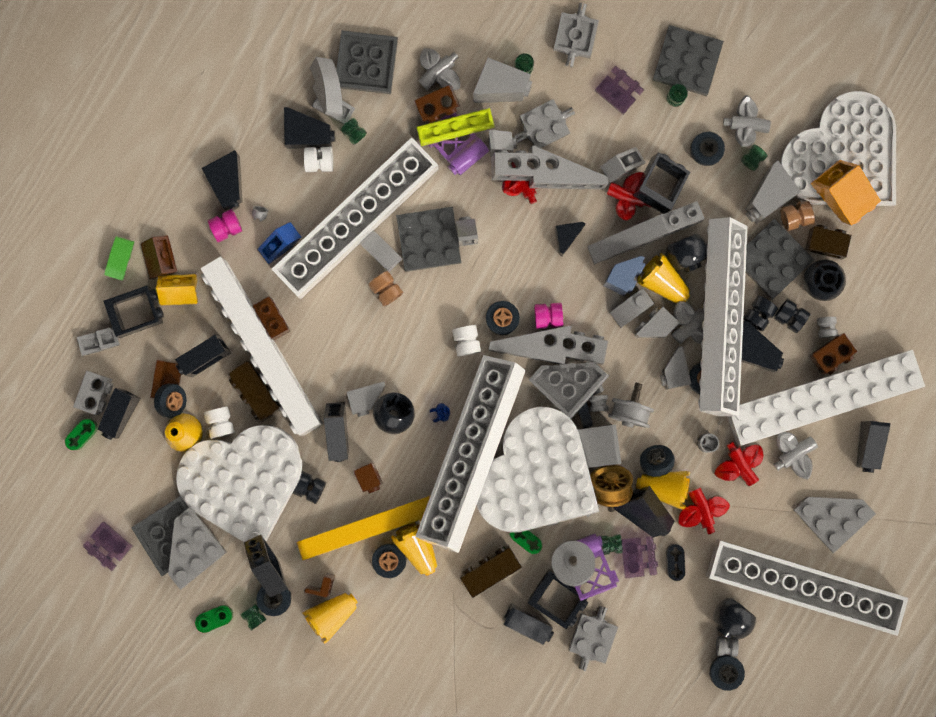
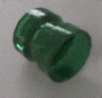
(520, 63)
(676, 99)
(353, 131)
(753, 158)
(612, 544)
(253, 617)

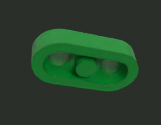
(213, 618)

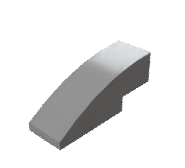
(327, 86)

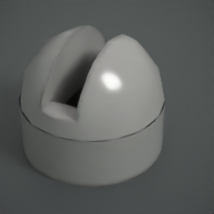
(259, 212)

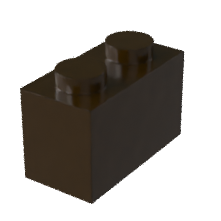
(828, 242)

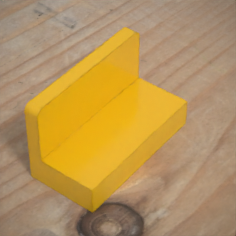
(177, 289)

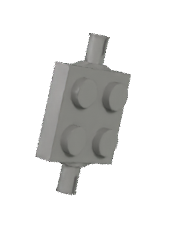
(576, 35)
(544, 124)
(593, 638)

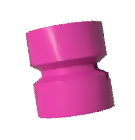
(225, 225)
(548, 315)

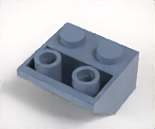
(622, 275)

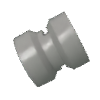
(827, 322)
(710, 445)
(727, 646)

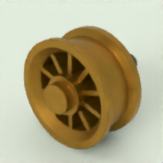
(612, 486)

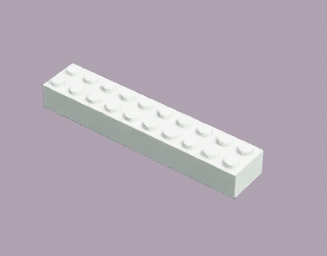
(355, 218)
(723, 317)
(263, 349)
(826, 397)
(470, 453)
(807, 587)

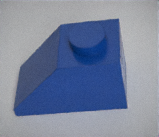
(279, 242)

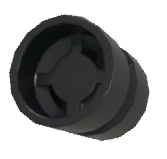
(764, 308)
(792, 316)
(303, 484)

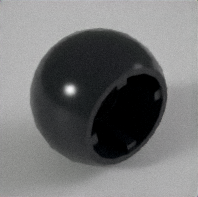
(687, 253)
(837, 277)
(393, 413)
(733, 619)

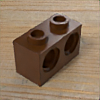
(435, 98)
(271, 318)
(831, 350)
(368, 478)

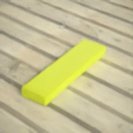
(455, 127)

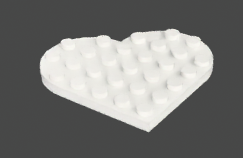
(851, 129)
(539, 476)
(243, 482)

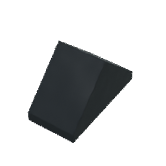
(567, 234)

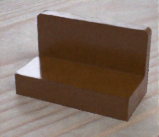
(158, 256)
(164, 373)
(325, 589)

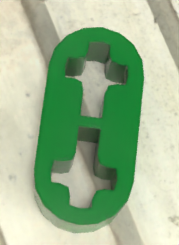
(77, 431)
(529, 535)

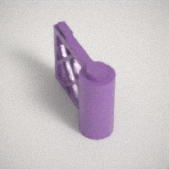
(465, 155)
(595, 543)

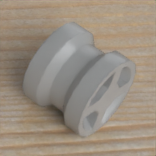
(598, 403)

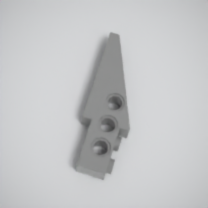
(562, 176)
(646, 232)
(534, 347)

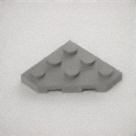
(569, 384)
(834, 518)
(192, 548)

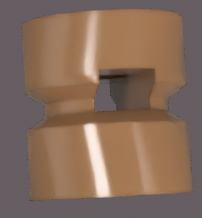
(793, 216)
(385, 288)

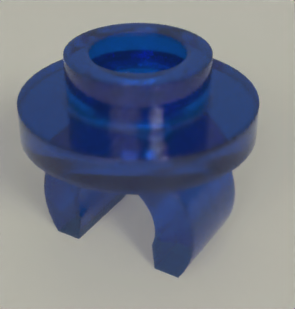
(442, 411)

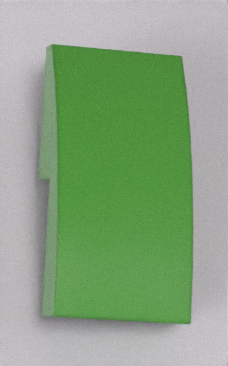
(119, 258)

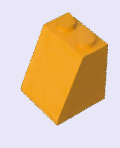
(846, 191)

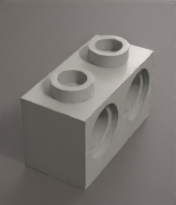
(88, 391)

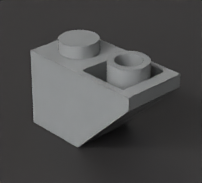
(658, 326)

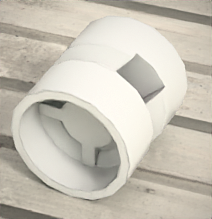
(318, 159)
(466, 340)
(219, 422)

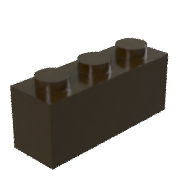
(254, 391)
(490, 571)

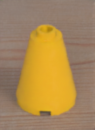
(664, 280)
(183, 432)
(669, 488)
(415, 550)
(330, 615)

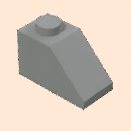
(501, 141)
(622, 164)
(466, 231)
(631, 308)
(676, 371)
(364, 398)

